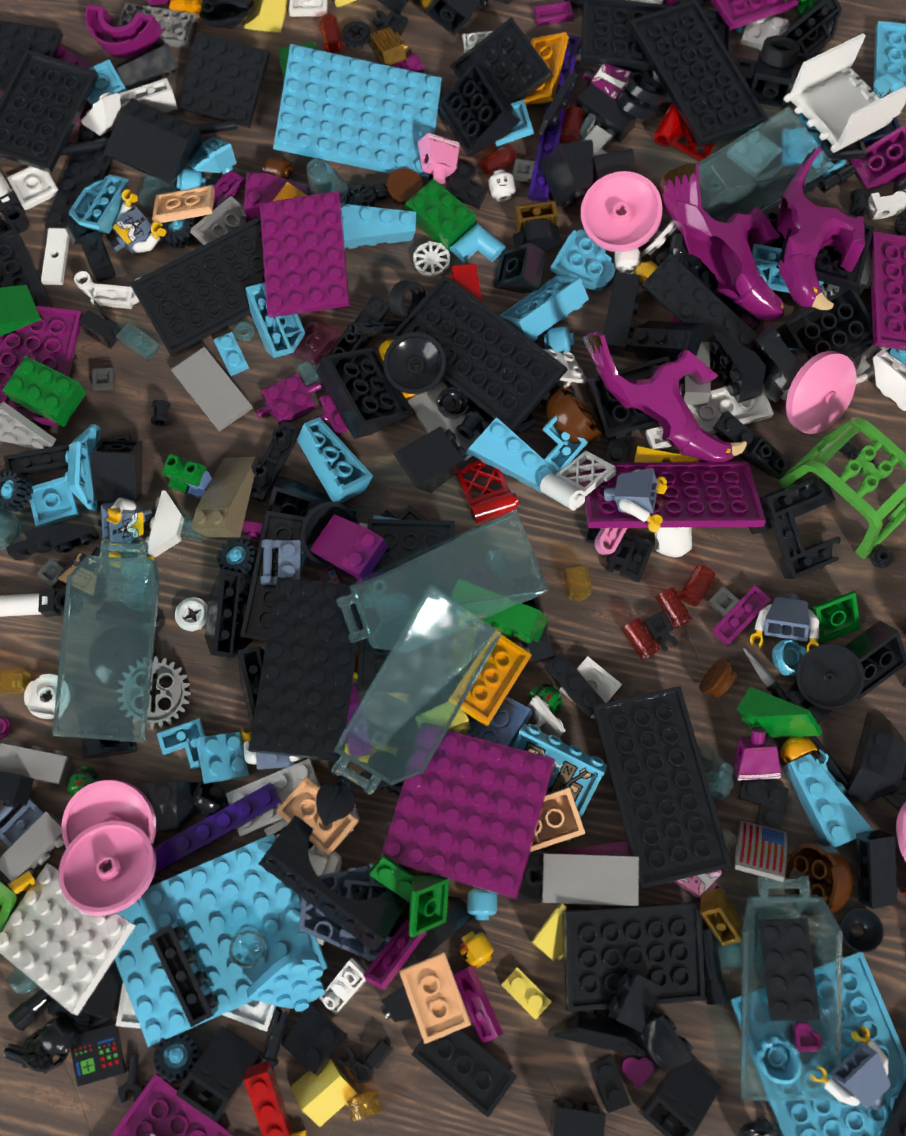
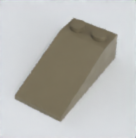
(226, 499)

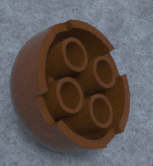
(572, 416)
(828, 873)

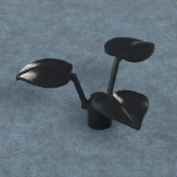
(337, 801)

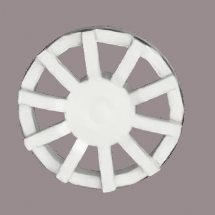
(431, 259)

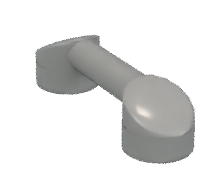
(861, 362)

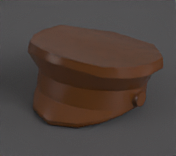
(403, 185)
(718, 678)

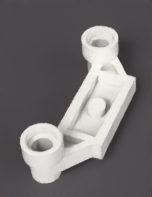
(106, 294)

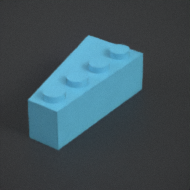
(376, 225)
(511, 455)
(333, 462)
(824, 804)

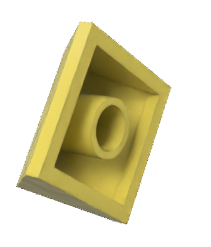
(267, 15)
(323, 1094)

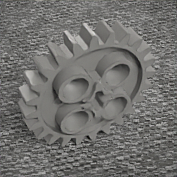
(175, 693)

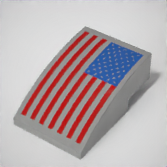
(761, 850)

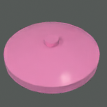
(621, 211)
(821, 392)
(107, 802)
(107, 868)

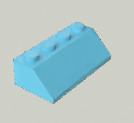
(546, 306)

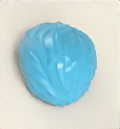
(787, 656)
(779, 1060)

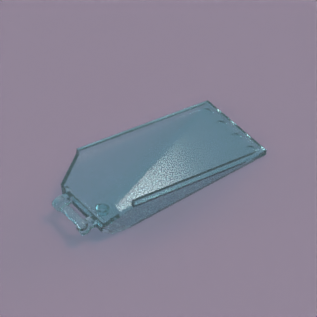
(757, 166)
(479, 569)
(107, 646)
(416, 692)
(755, 1018)

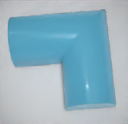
(475, 240)
(564, 450)
(183, 737)

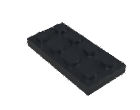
(789, 969)
(467, 1069)

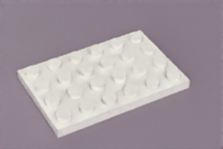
(59, 944)

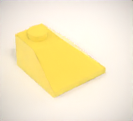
(550, 936)

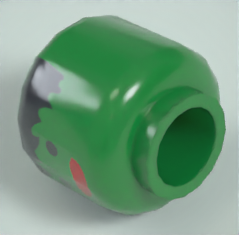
(549, 695)
(81, 778)

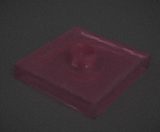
(316, 342)

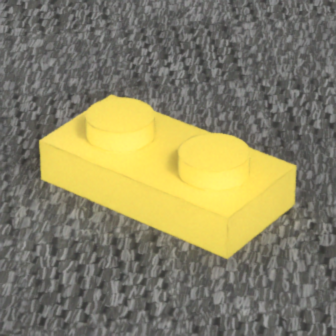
(526, 993)

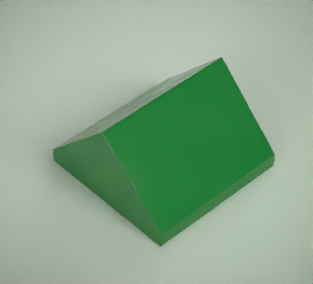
(837, 616)
(427, 903)

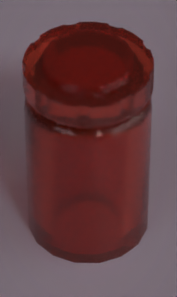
(330, 33)
(571, 125)
(498, 159)
(697, 585)
(673, 608)
(640, 639)

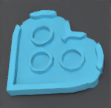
(584, 260)
(290, 982)

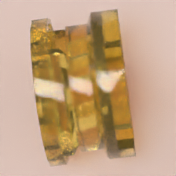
(364, 1105)

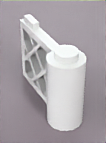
(568, 490)

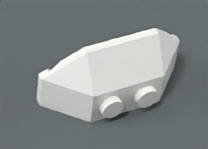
(891, 377)

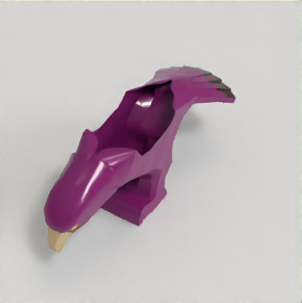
(811, 231)
(723, 245)
(661, 400)

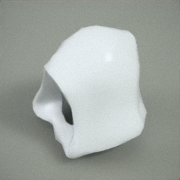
(673, 541)

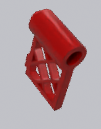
(670, 130)
(490, 504)

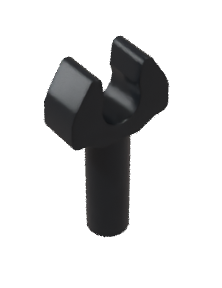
(131, 1080)

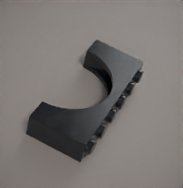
(364, 919)

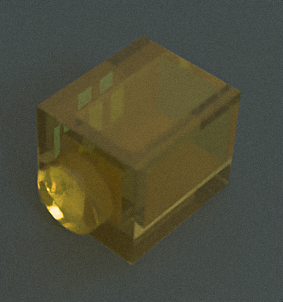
(578, 583)
(13, 681)

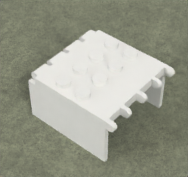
(839, 102)

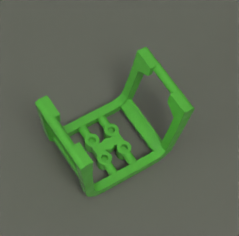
(828, 447)

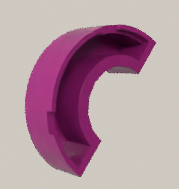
(126, 40)

